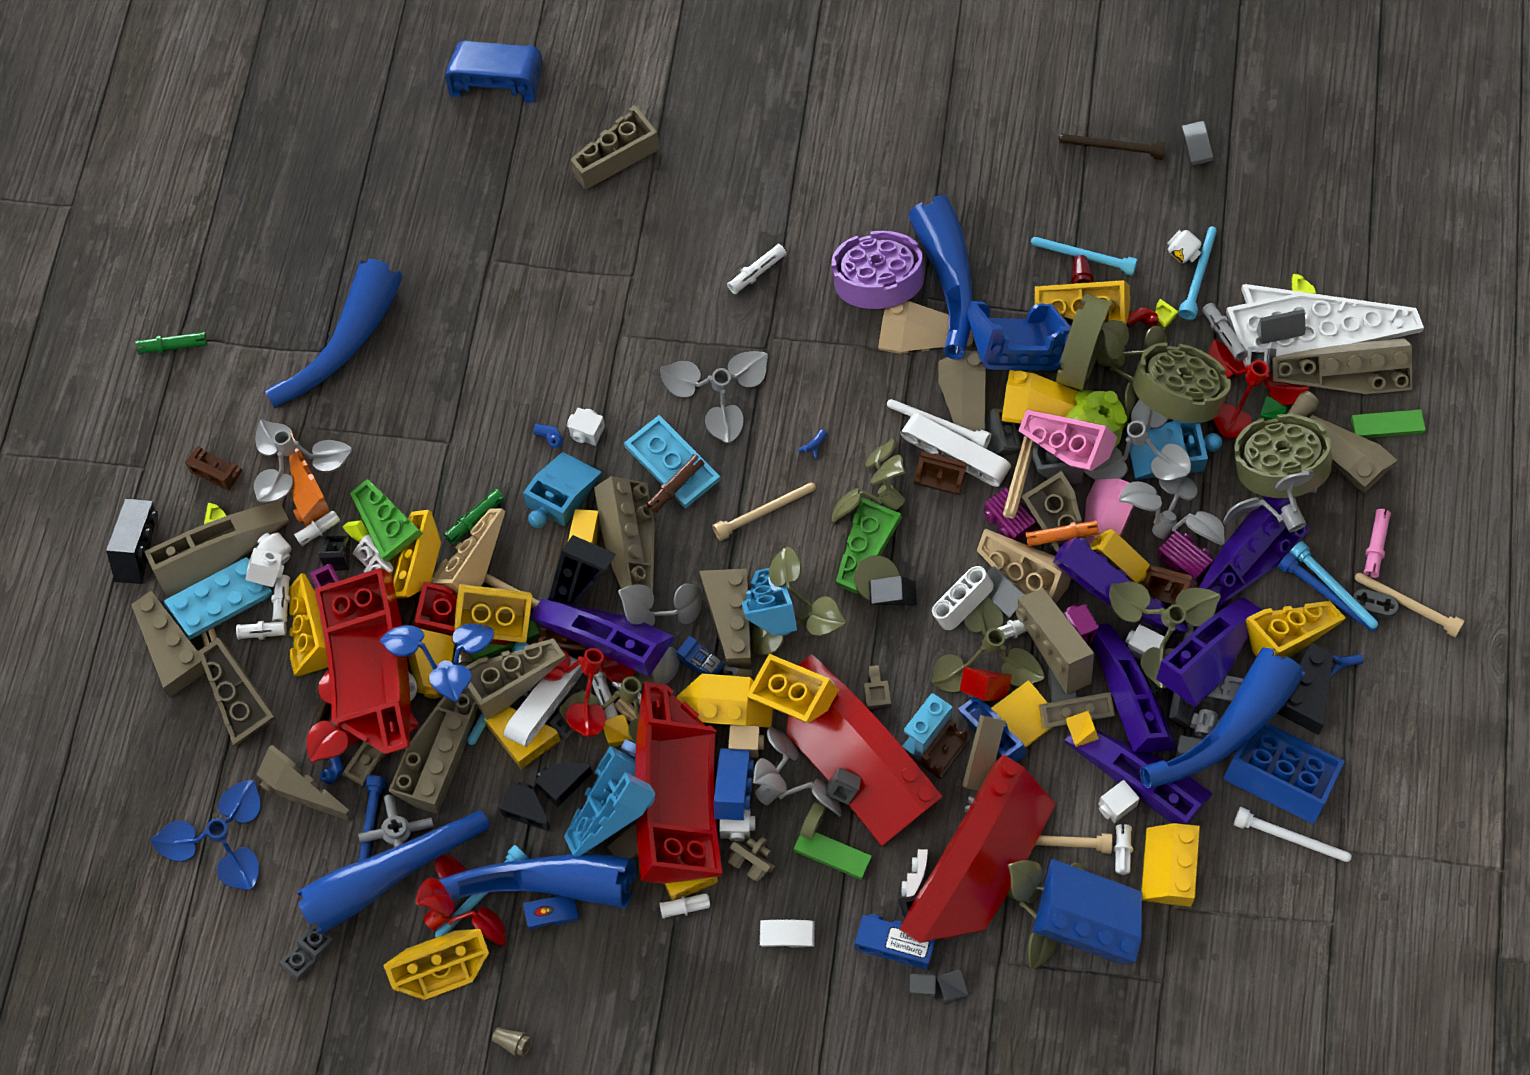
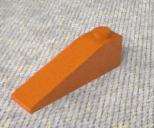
(305, 490)

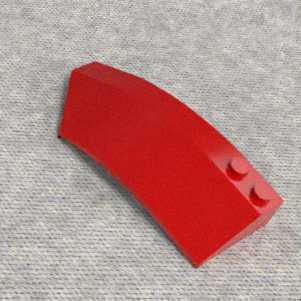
(365, 679)
(852, 738)
(677, 759)
(974, 868)

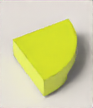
(1301, 285)
(1165, 313)
(213, 513)
(356, 530)

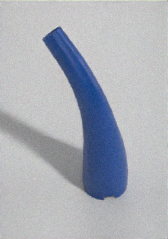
(946, 249)
(364, 309)
(1258, 699)
(585, 878)
(357, 885)

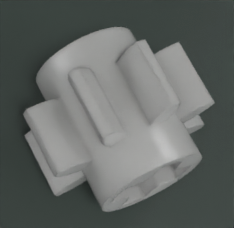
(1204, 722)

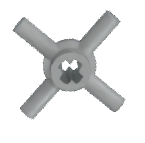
(394, 821)

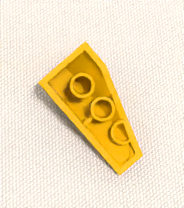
(1068, 297)
(1037, 394)
(1291, 628)
(309, 643)

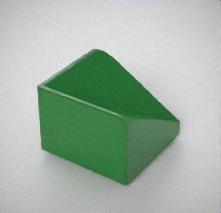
(1271, 409)

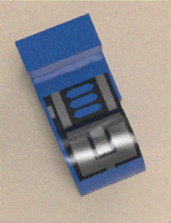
(699, 658)

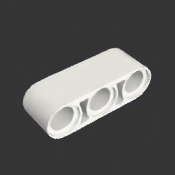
(962, 598)

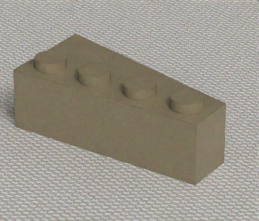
(616, 149)
(1056, 640)
(170, 649)

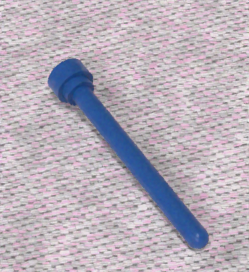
(1290, 565)
(375, 786)

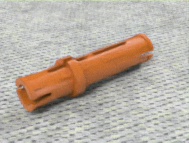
(1062, 533)

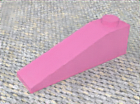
(1070, 440)
(1104, 506)

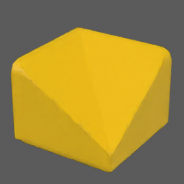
(1082, 728)
(616, 730)

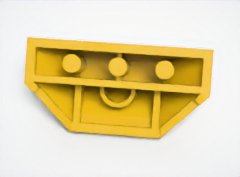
(418, 559)
(724, 701)
(438, 964)

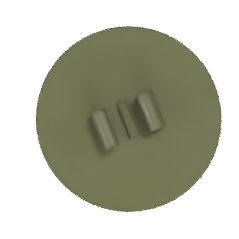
(870, 569)

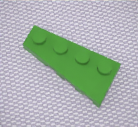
(384, 520)
(869, 536)

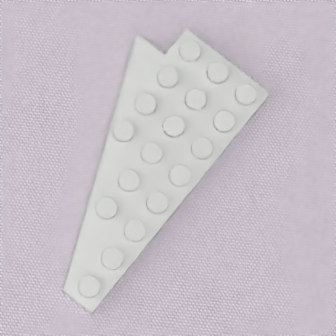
(1327, 319)

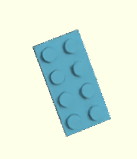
(664, 453)
(215, 599)

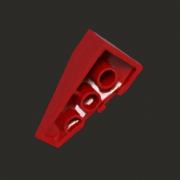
(438, 609)

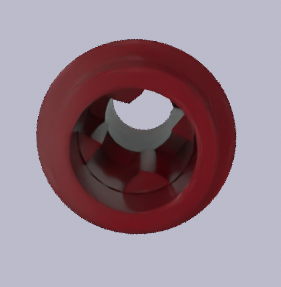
(1081, 271)

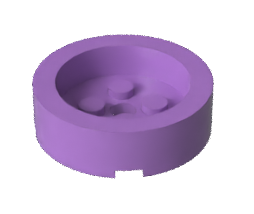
(878, 270)

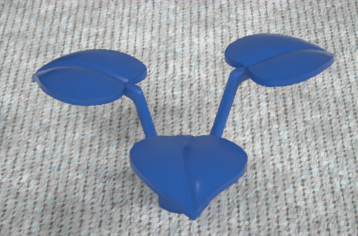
(447, 677)
(239, 868)

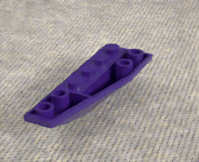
(1251, 551)
(1097, 576)
(629, 644)
(1207, 653)
(1135, 701)
(1174, 801)

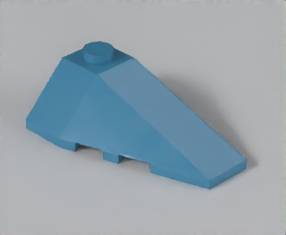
(769, 605)

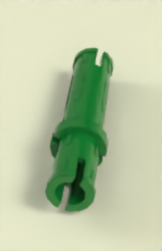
(161, 344)
(467, 522)

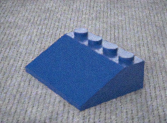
(1285, 771)
(1090, 913)

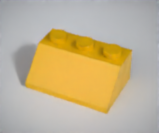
(498, 608)
(792, 689)
(1170, 864)

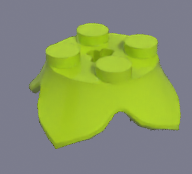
(1100, 409)

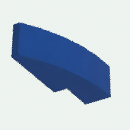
(1009, 743)

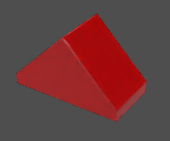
(985, 684)

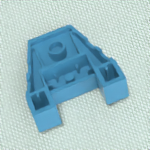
(610, 804)

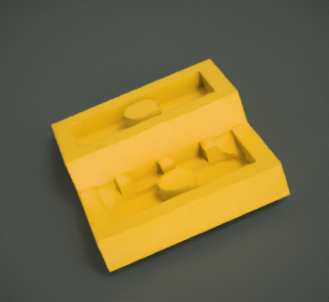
(1022, 713)

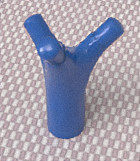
(814, 443)
(1345, 661)

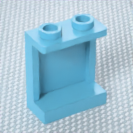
(926, 726)

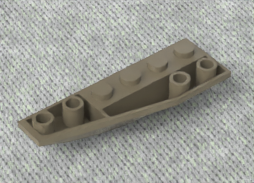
(1350, 367)
(627, 529)
(212, 546)
(435, 754)

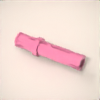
(1375, 550)

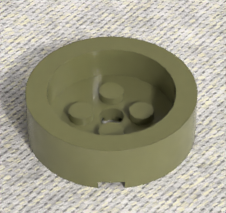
(1083, 342)
(1189, 398)
(1262, 466)

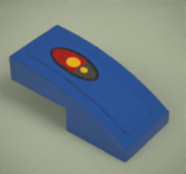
(550, 911)

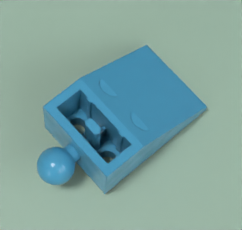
(1174, 433)
(559, 490)

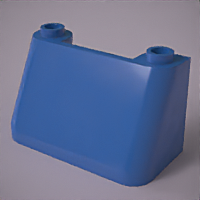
(494, 67)
(1019, 343)

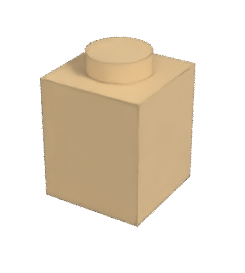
(746, 739)

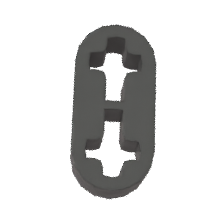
(1375, 603)

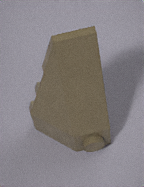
(283, 778)

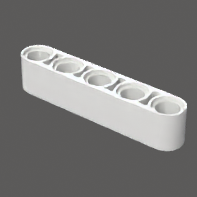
(946, 443)
(540, 706)

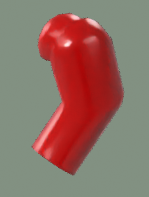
(1144, 315)

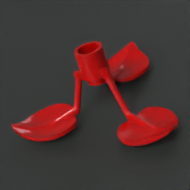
(1232, 420)
(587, 718)
(327, 741)
(435, 897)

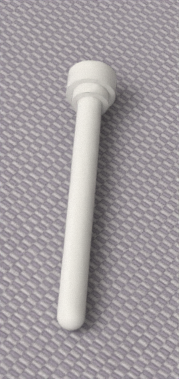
(981, 437)
(1246, 819)

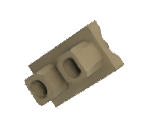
(742, 853)

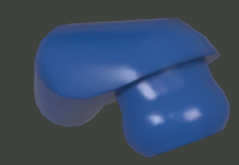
(551, 433)
(334, 770)

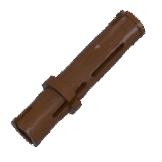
(668, 490)

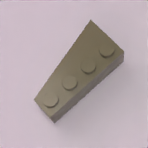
(724, 595)
(237, 697)

